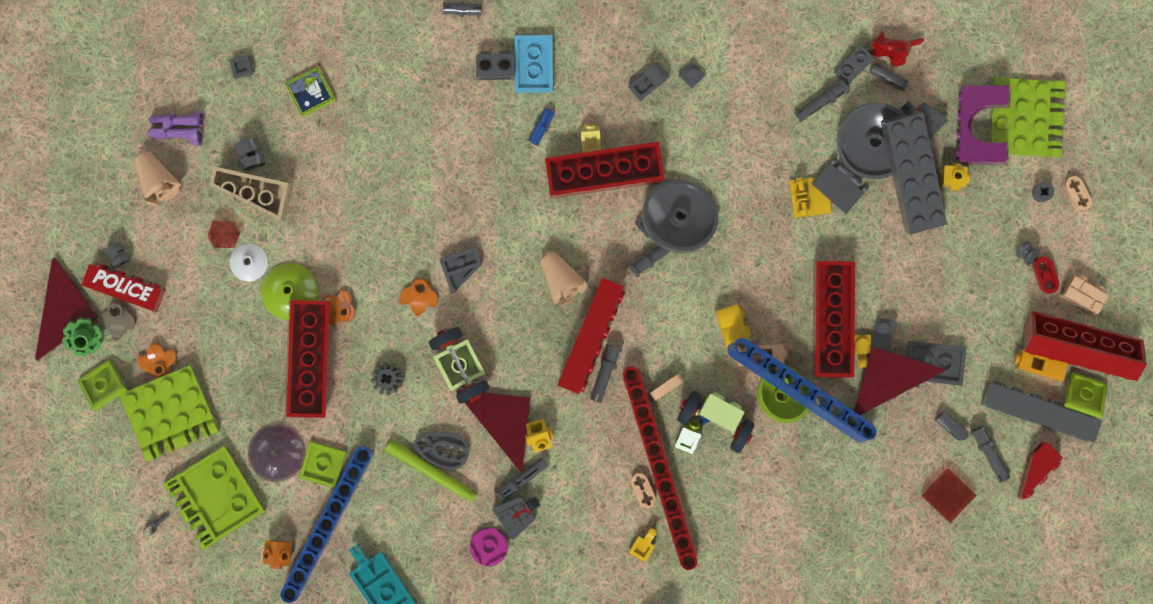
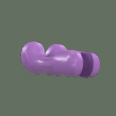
(170, 122)

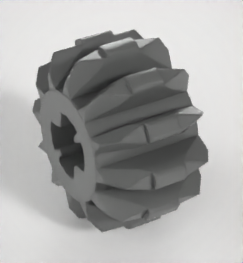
(388, 372)

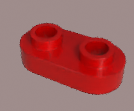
(1048, 274)

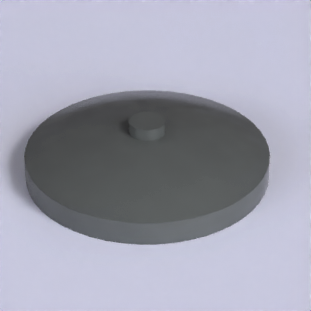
(862, 140)
(680, 216)

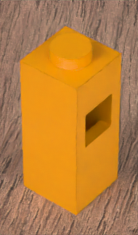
(1040, 366)

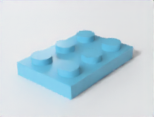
(533, 63)

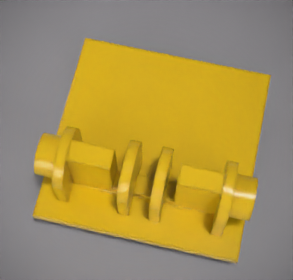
(807, 199)

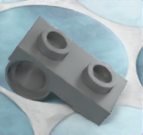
(854, 65)
(648, 81)

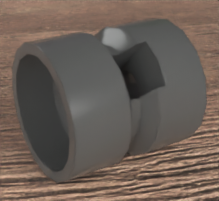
(249, 147)

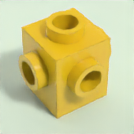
(948, 179)
(539, 439)

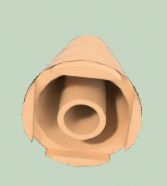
(155, 179)
(561, 279)

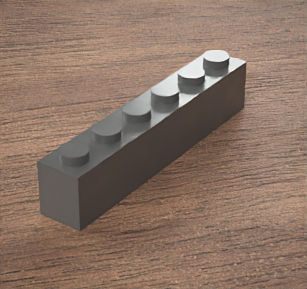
(1040, 412)

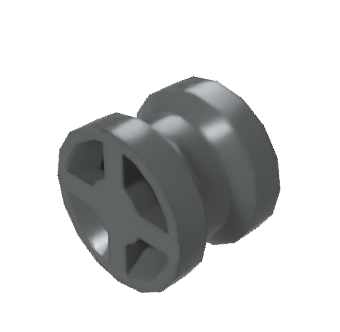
(1039, 194)
(1027, 253)

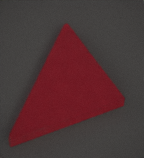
(61, 305)
(890, 376)
(505, 421)

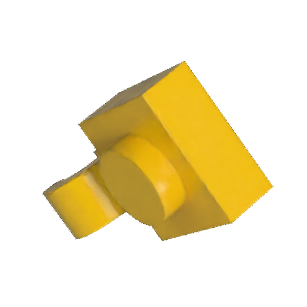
(862, 347)
(642, 546)

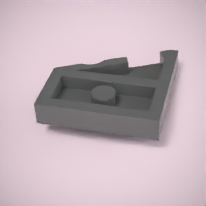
(460, 267)

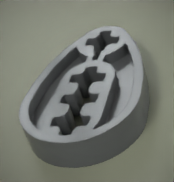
(448, 439)

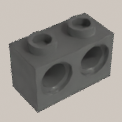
(495, 72)

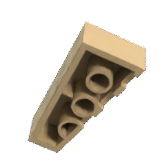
(260, 192)

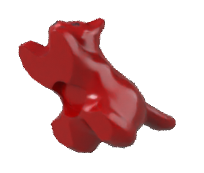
(896, 50)

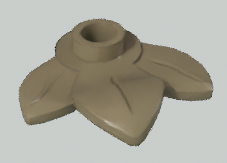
(116, 323)

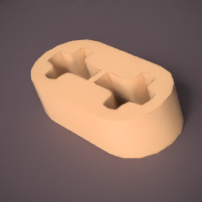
(1073, 195)
(667, 386)
(638, 492)

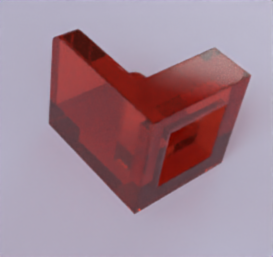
(223, 234)

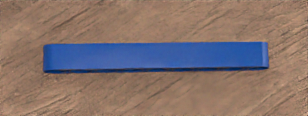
(810, 394)
(319, 530)

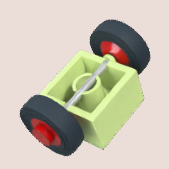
(459, 365)
(719, 413)

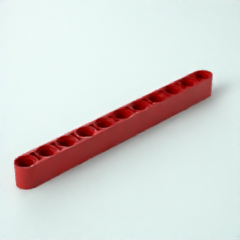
(665, 475)

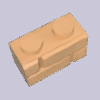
(1084, 294)

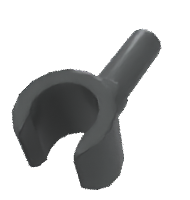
(154, 525)

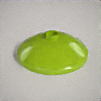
(292, 275)
(784, 410)

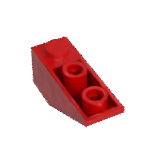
(1038, 466)

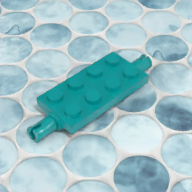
(378, 579)

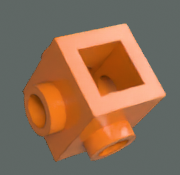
(277, 553)

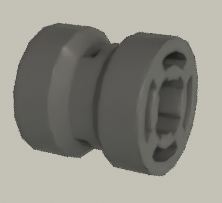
(117, 254)

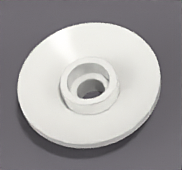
(255, 268)

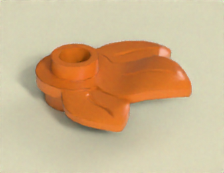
(418, 299)
(337, 305)
(156, 358)

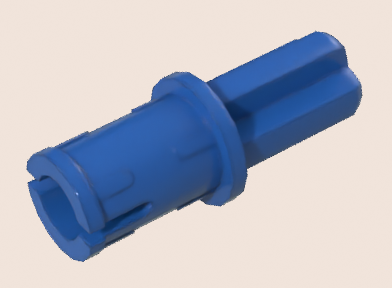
(541, 127)

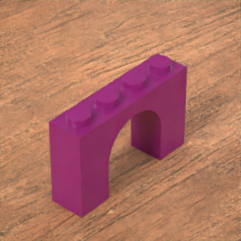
(973, 100)

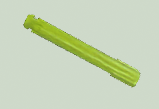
(405, 455)

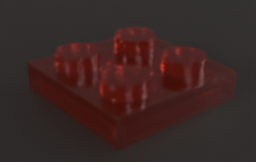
(948, 495)

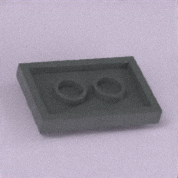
(943, 356)

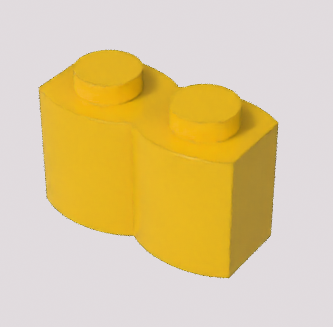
(731, 324)

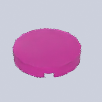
(494, 546)

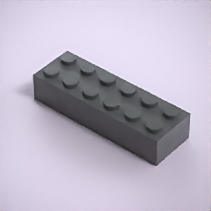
(913, 172)

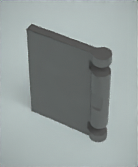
(839, 186)

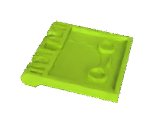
(1029, 117)
(168, 409)
(216, 495)

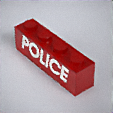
(122, 287)

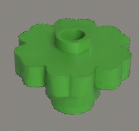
(82, 328)

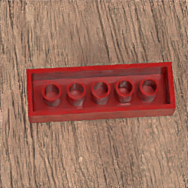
(604, 170)
(833, 319)
(590, 336)
(1084, 346)
(307, 359)

